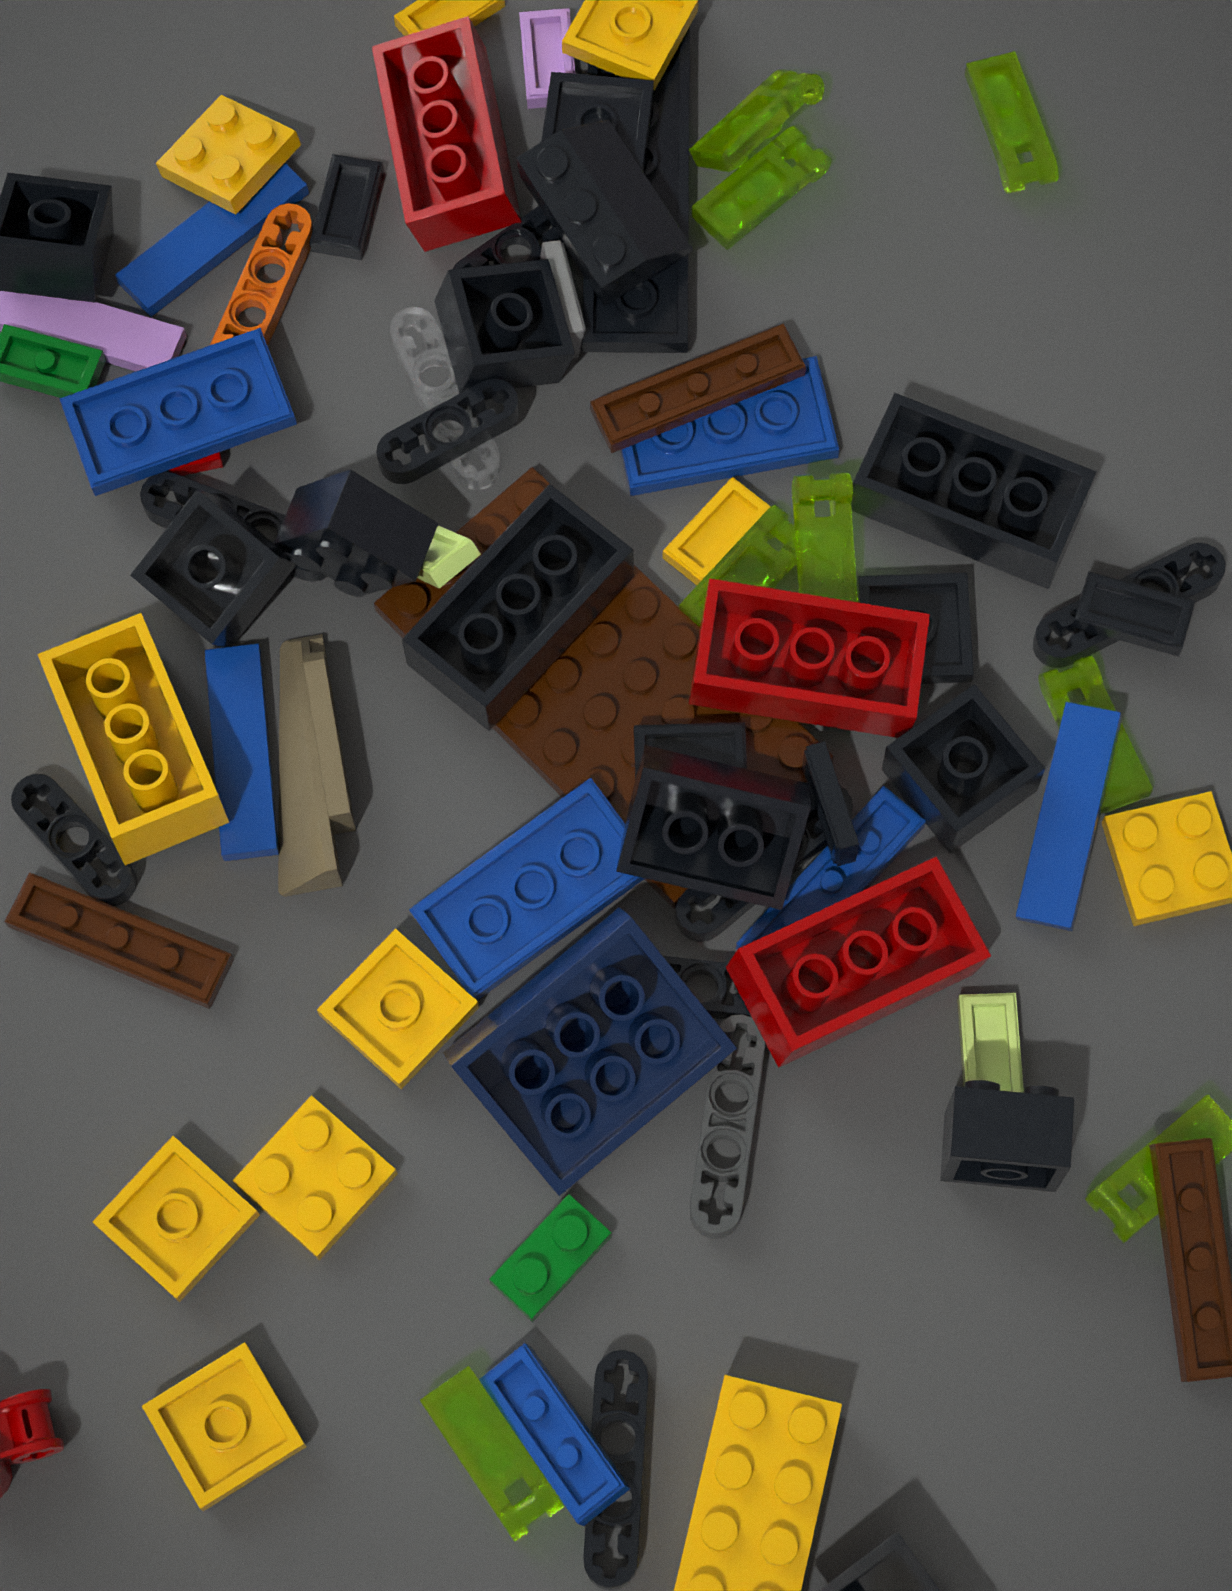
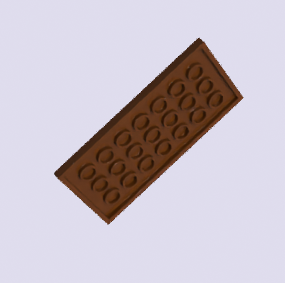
(617, 674)

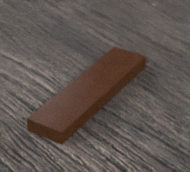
(697, 388)
(119, 940)
(1195, 1256)

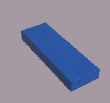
(554, 1434)

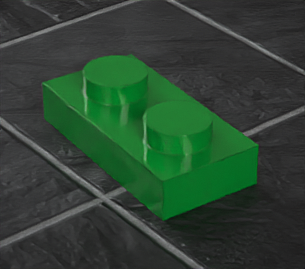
(47, 362)
(550, 1258)

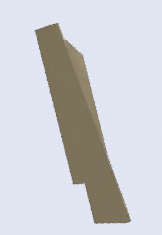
(311, 772)

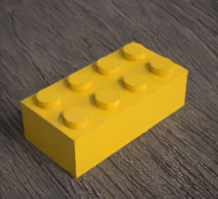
(133, 739)
(758, 1490)

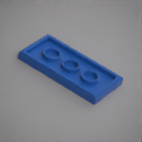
(177, 411)
(752, 436)
(528, 891)

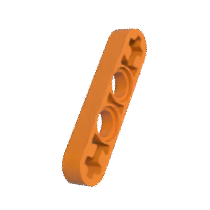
(267, 250)

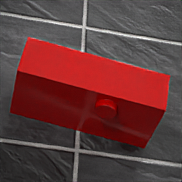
(446, 134)
(809, 659)
(857, 961)

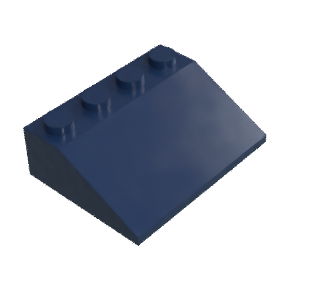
(589, 1051)

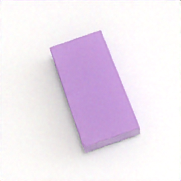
(542, 51)

